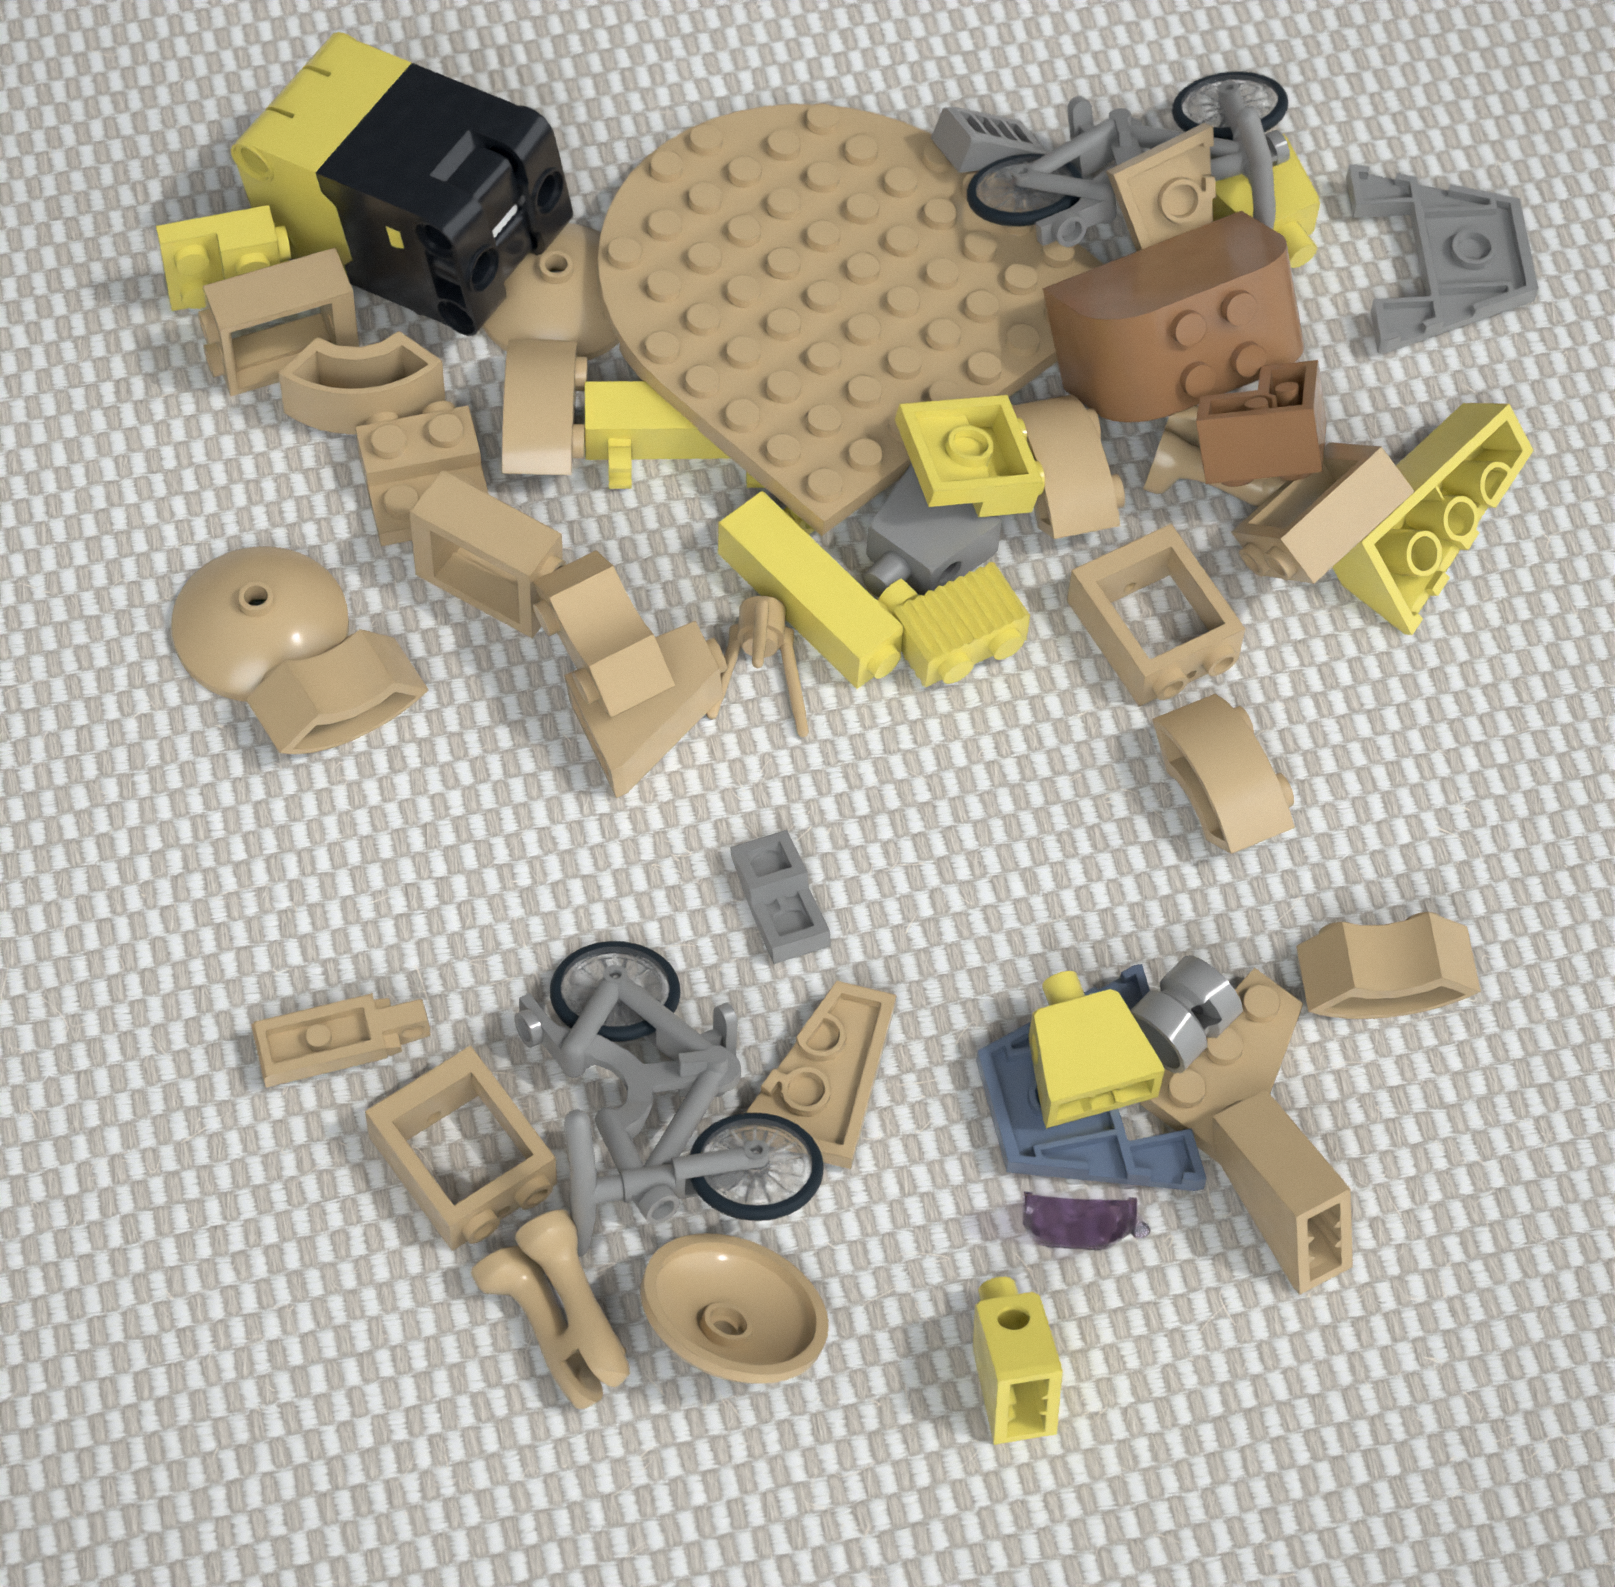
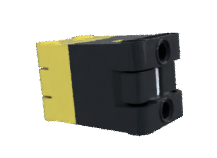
(408, 178)

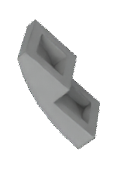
(780, 896)

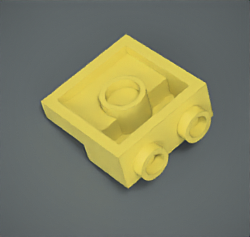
(216, 249)
(971, 454)

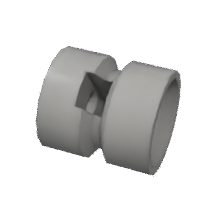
(1190, 1007)

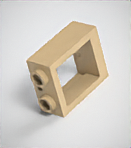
(268, 295)
(1323, 516)
(483, 550)
(1131, 569)
(430, 1100)

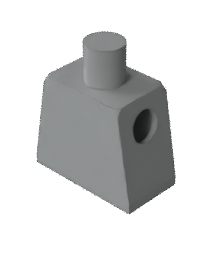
(925, 542)

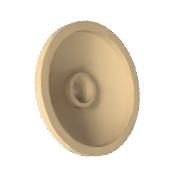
(556, 304)
(234, 644)
(734, 1308)

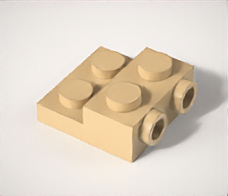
(407, 455)

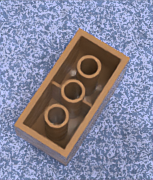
(1177, 320)

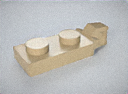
(336, 1037)

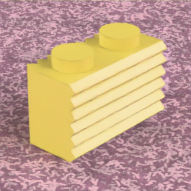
(962, 625)

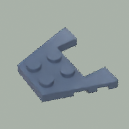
(1087, 1147)

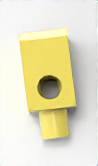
(1294, 200)
(1089, 1053)
(1016, 1362)

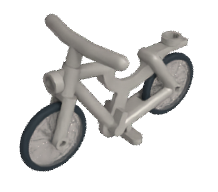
(1049, 186)
(739, 1165)

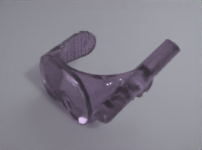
(1081, 1222)

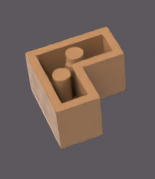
(1265, 430)

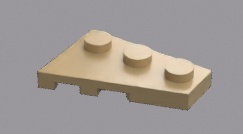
(1167, 188)
(1233, 1064)
(832, 1070)

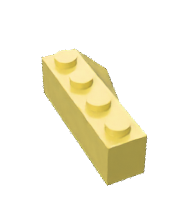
(1455, 479)

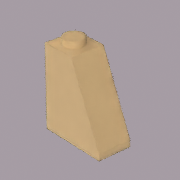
(642, 735)
(1286, 1189)

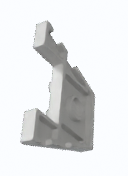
(1468, 252)

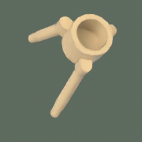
(761, 634)

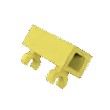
(636, 423)
(820, 597)

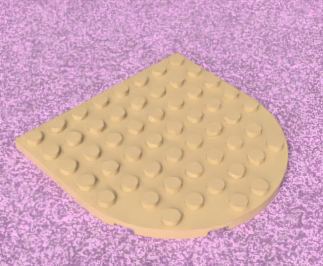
(809, 279)

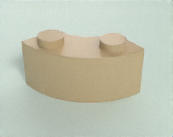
(346, 385)
(540, 407)
(1078, 486)
(602, 634)
(336, 694)
(1224, 773)
(1387, 967)

